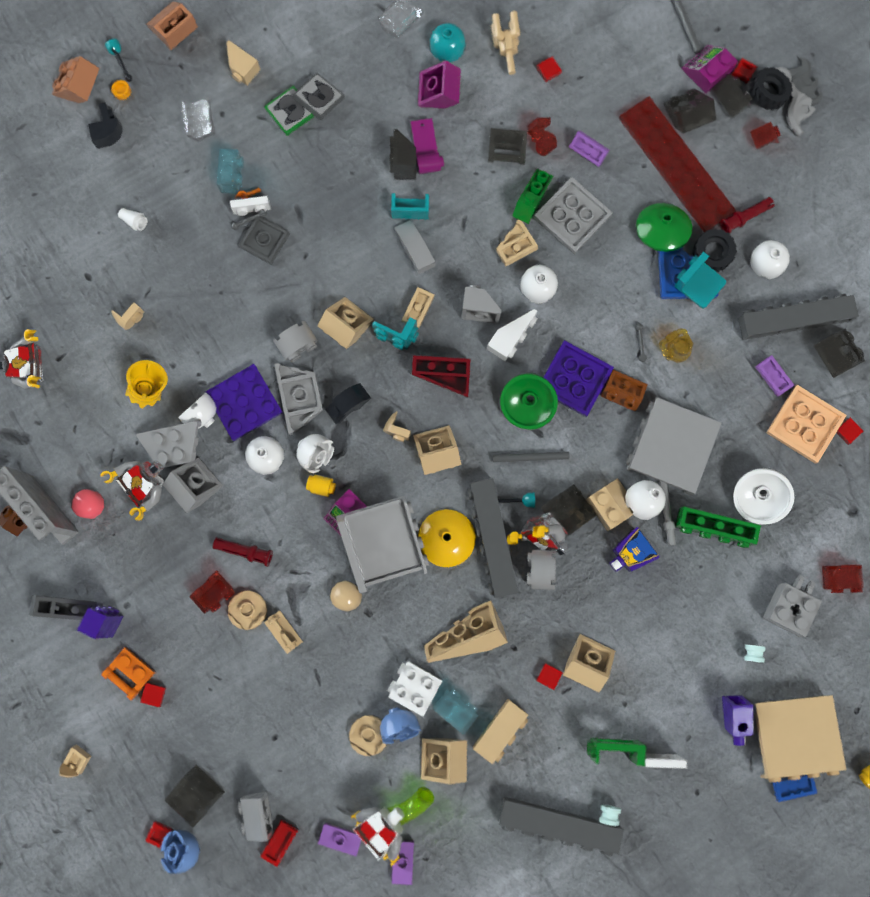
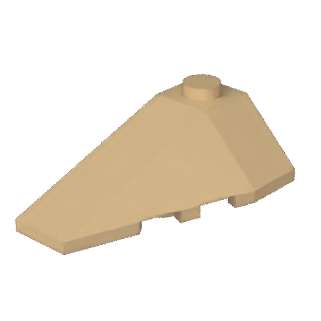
(474, 634)

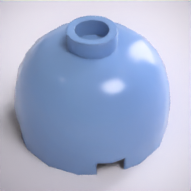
(399, 725)
(180, 851)

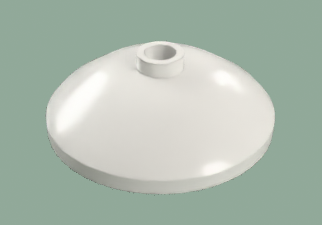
(763, 507)

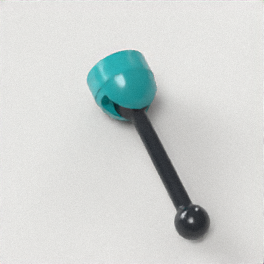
(114, 48)
(528, 500)

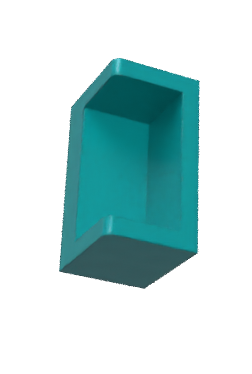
(410, 208)

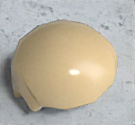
(345, 596)

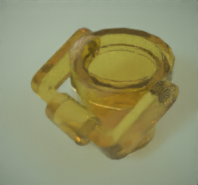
(678, 347)

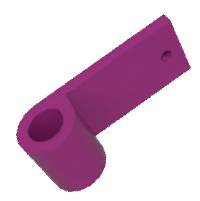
(426, 148)

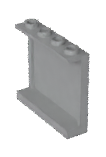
(673, 445)
(34, 506)
(382, 542)

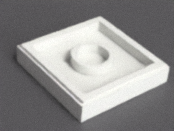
(665, 761)

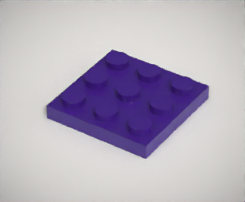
(577, 377)
(244, 402)

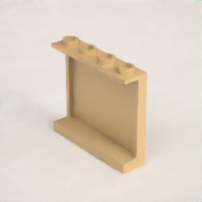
(799, 738)

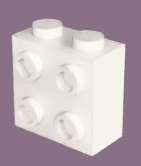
(414, 688)

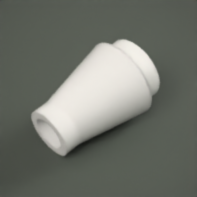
(133, 219)

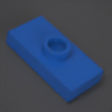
(792, 789)

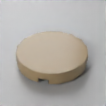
(247, 610)
(366, 735)

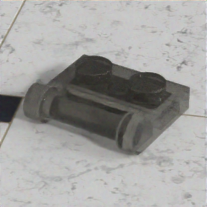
(507, 140)

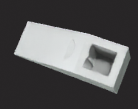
(508, 336)

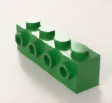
(717, 526)

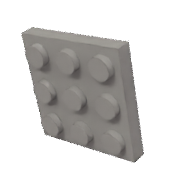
(573, 215)

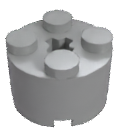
(295, 341)
(542, 569)

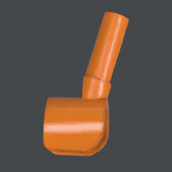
(244, 195)

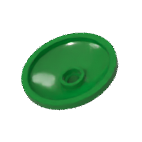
(661, 233)
(525, 412)

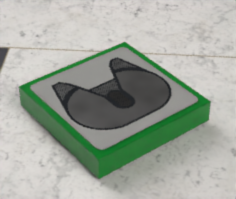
(288, 112)

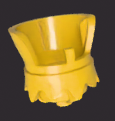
(145, 382)

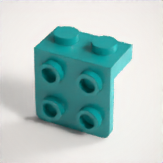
(700, 281)
(400, 341)

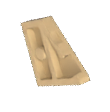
(517, 244)

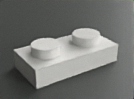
(245, 206)

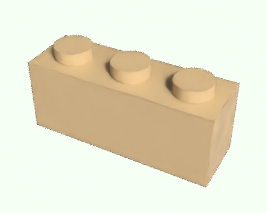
(500, 732)

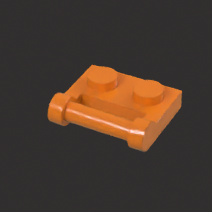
(133, 668)

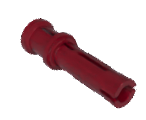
(739, 218)
(251, 553)

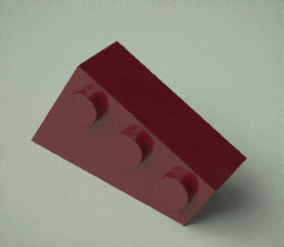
(444, 372)

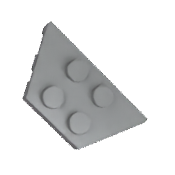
(298, 395)
(172, 444)

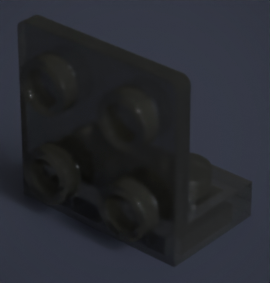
(194, 796)

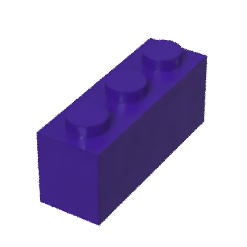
(100, 622)

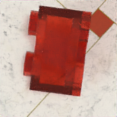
(843, 577)
(212, 593)

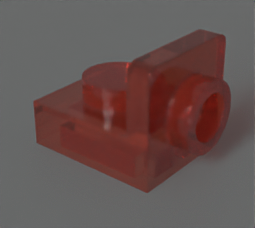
(765, 135)

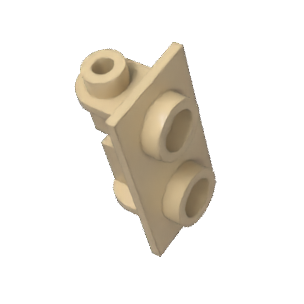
(283, 632)

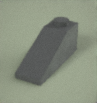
(59, 607)

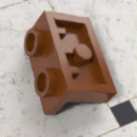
(624, 390)

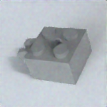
(804, 607)

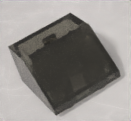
(690, 110)
(402, 157)
(839, 352)
(570, 509)

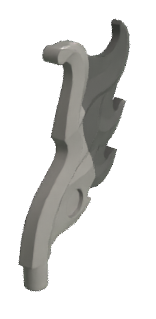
(802, 96)

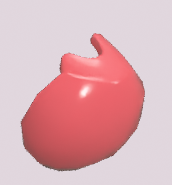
(87, 504)

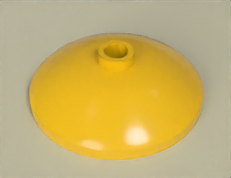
(449, 552)

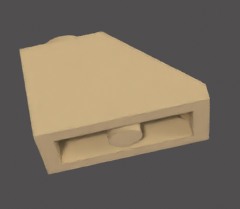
(242, 64)

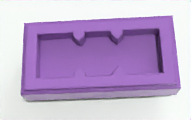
(589, 148)
(774, 376)
(339, 839)
(403, 868)

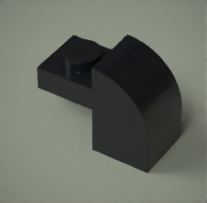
(106, 131)
(347, 402)

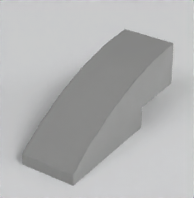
(415, 247)

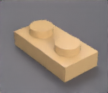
(418, 306)

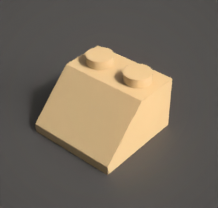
(345, 322)
(437, 450)
(610, 505)
(589, 663)
(444, 760)

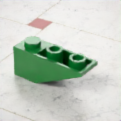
(532, 196)

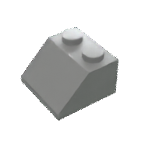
(479, 306)
(191, 484)
(256, 816)

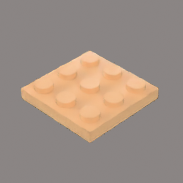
(806, 424)

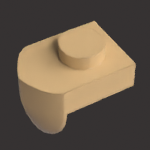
(130, 317)
(398, 433)
(74, 762)

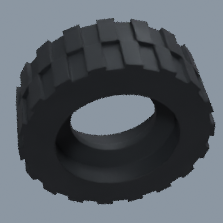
(778, 81)
(724, 240)

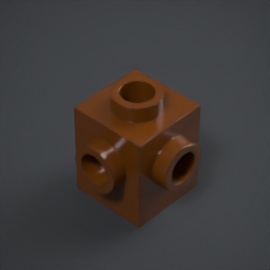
(11, 521)

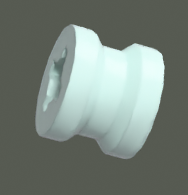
(755, 653)
(610, 815)

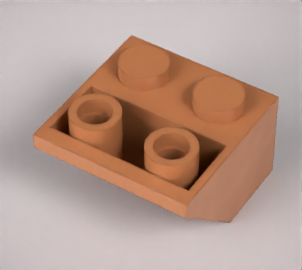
(173, 24)
(75, 80)

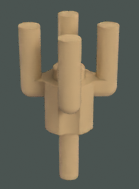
(506, 40)

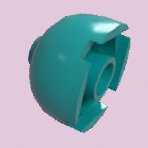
(447, 42)

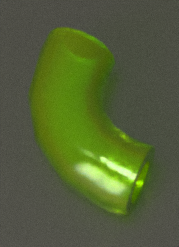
(415, 805)

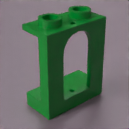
(635, 747)

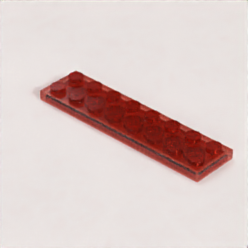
(677, 164)

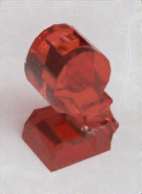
(544, 140)

